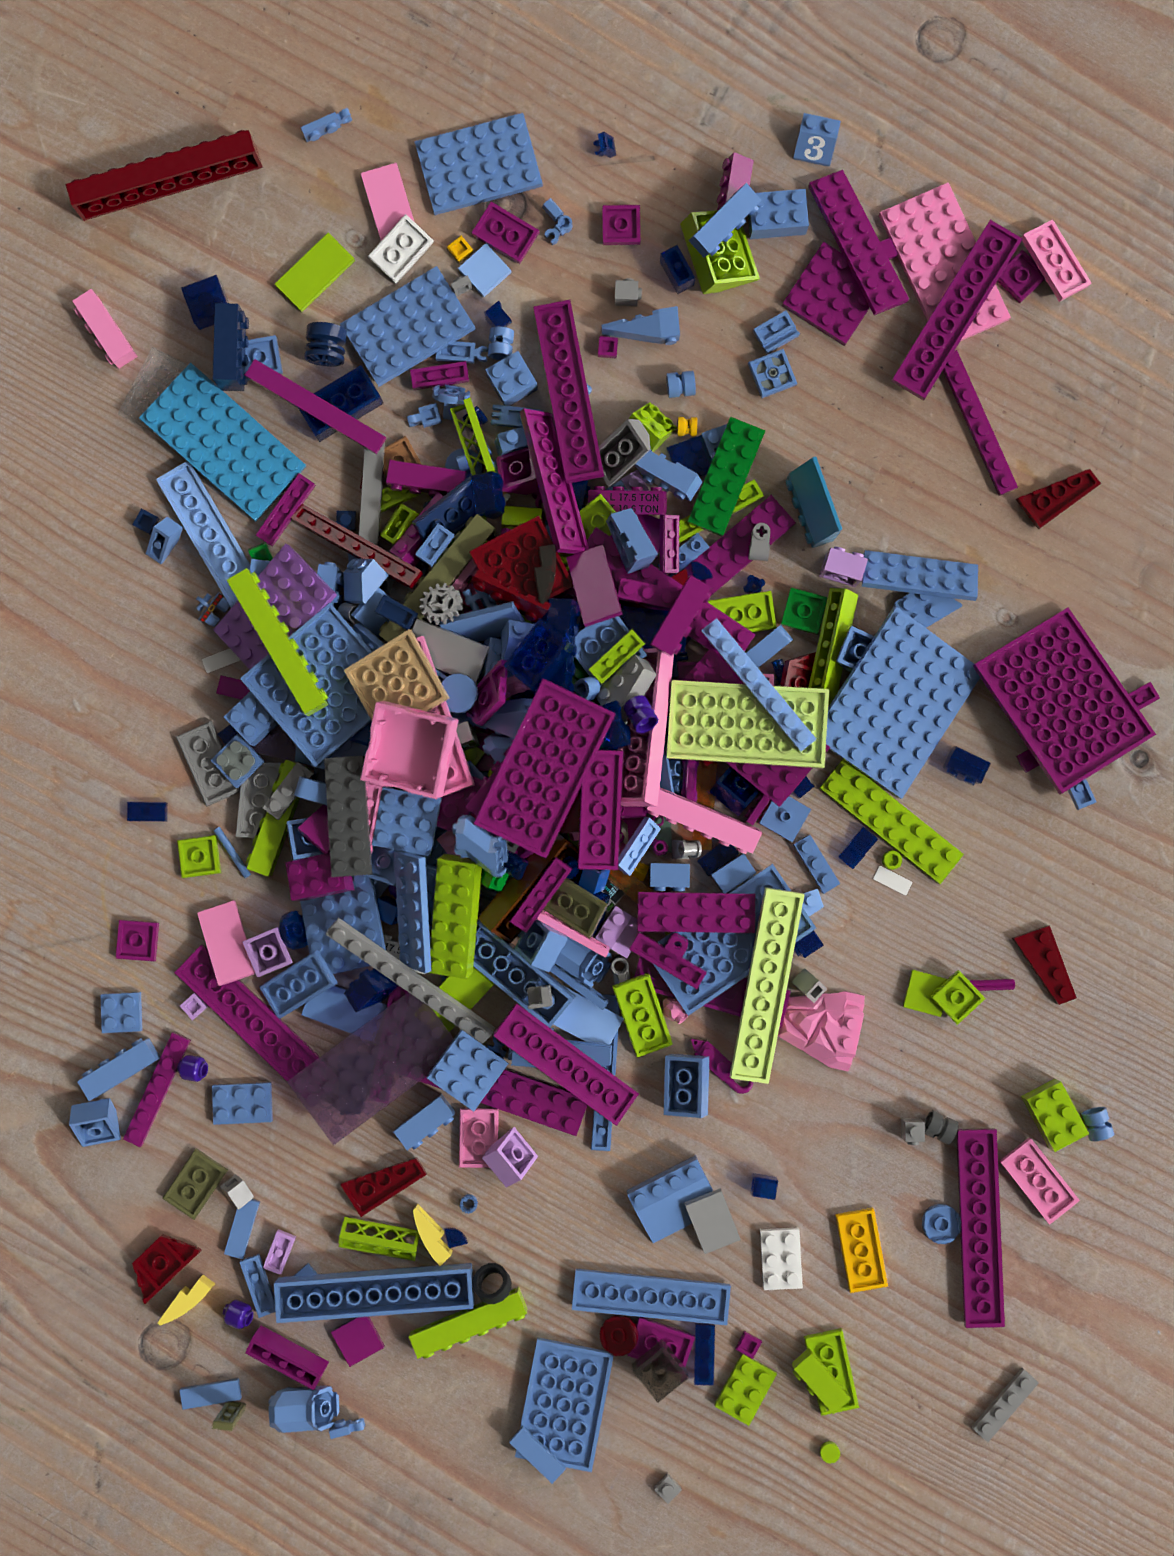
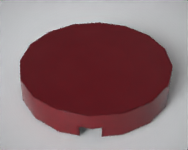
(619, 1335)

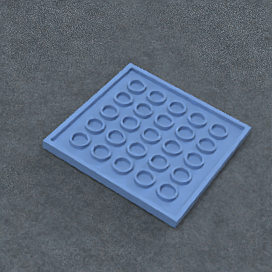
(329, 648)

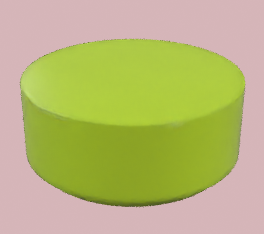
(891, 860)
(829, 1452)

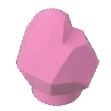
(673, 1010)

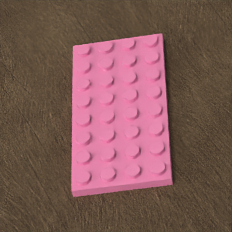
(932, 247)

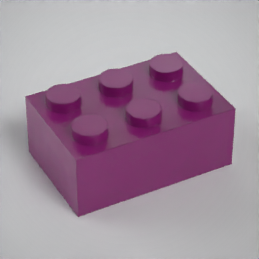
(313, 879)

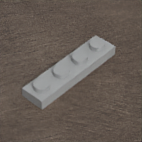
(1005, 1404)

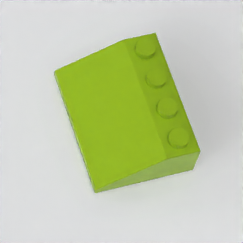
(729, 266)

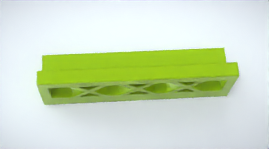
(475, 426)
(378, 1245)

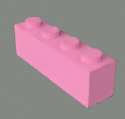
(104, 328)

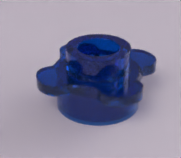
(753, 580)

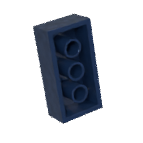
(230, 347)

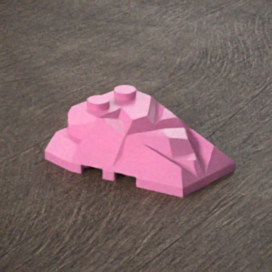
(825, 1028)

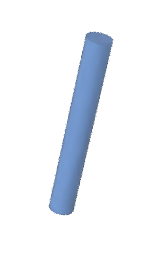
(232, 853)

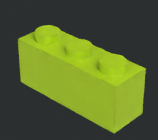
(820, 1381)

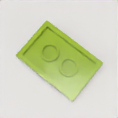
(745, 1389)

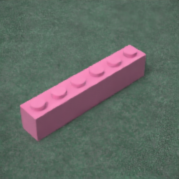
(706, 820)

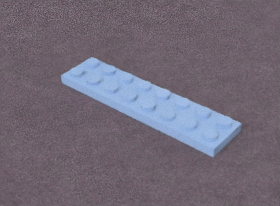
(204, 526)

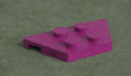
(490, 694)

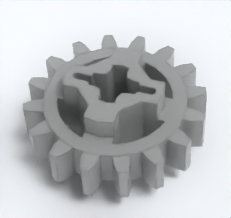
(441, 604)

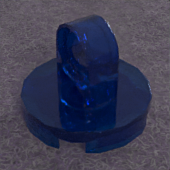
(293, 930)

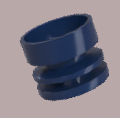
(325, 344)

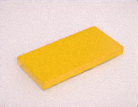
(861, 1250)

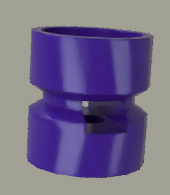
(641, 714)

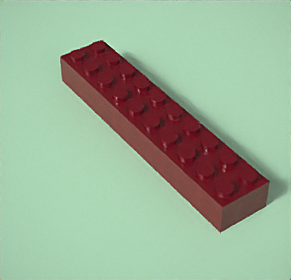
(164, 175)

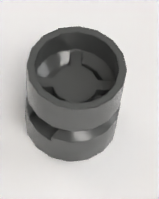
(943, 1128)

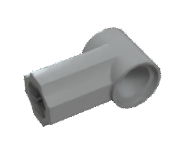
(620, 975)

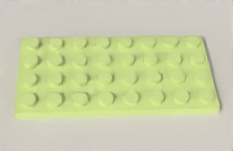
(732, 726)

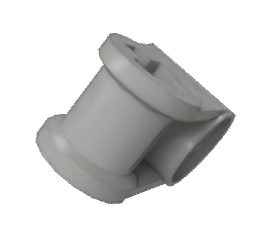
(759, 546)
(686, 849)

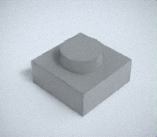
(461, 285)
(667, 1488)

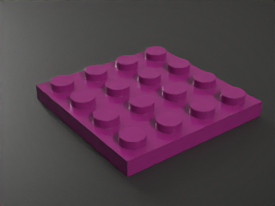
(828, 295)

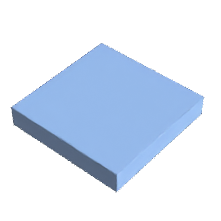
(485, 270)

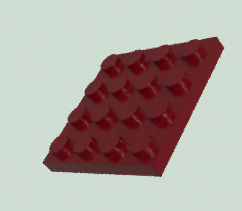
(514, 557)

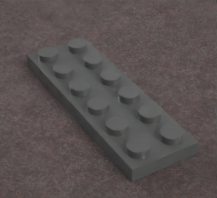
(347, 817)

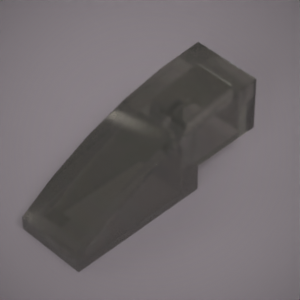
(545, 574)

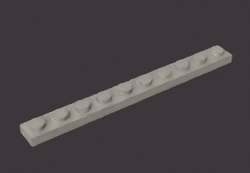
(410, 980)

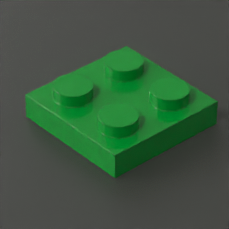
(804, 611)

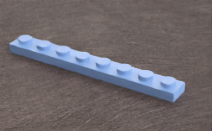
(758, 685)

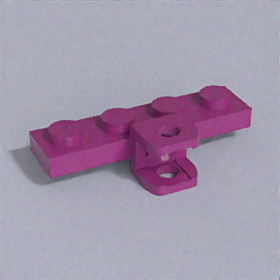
(669, 957)

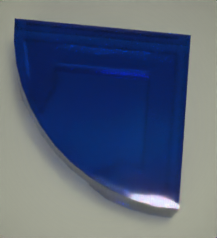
(700, 571)
(455, 1237)

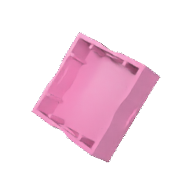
(409, 749)

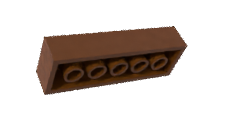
(507, 902)

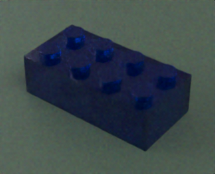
(351, 394)

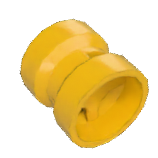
(682, 426)

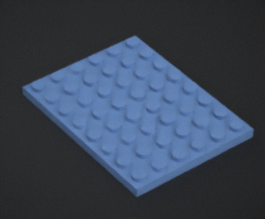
(898, 702)

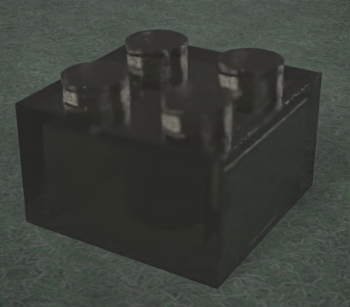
(660, 1371)

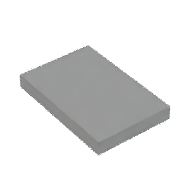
(712, 1221)

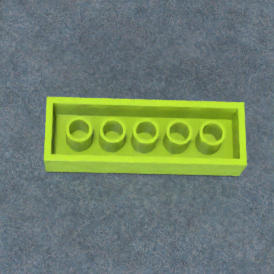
(455, 916)

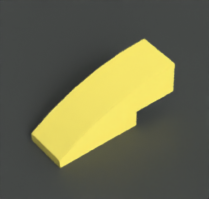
(431, 1235)
(187, 1300)

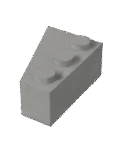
(629, 681)

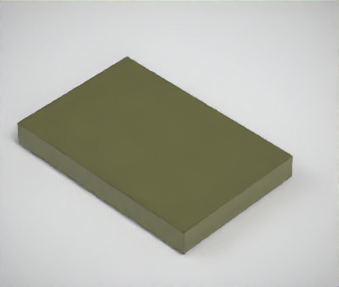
(576, 907)
(195, 1184)

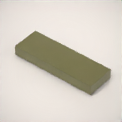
(229, 1416)

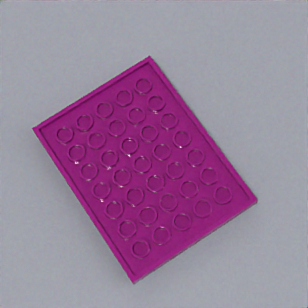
(1064, 700)

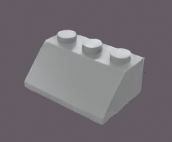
(623, 449)

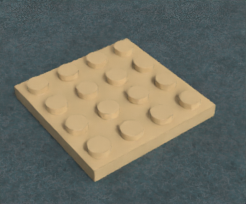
(397, 675)

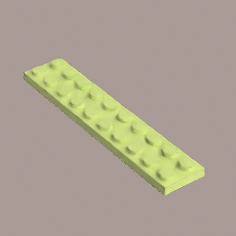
(766, 985)

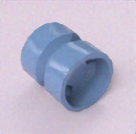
(501, 342)
(681, 384)
(1096, 1120)

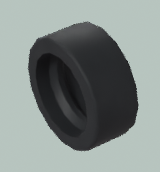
(501, 1293)

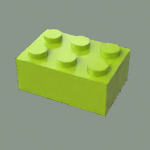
(1055, 1115)

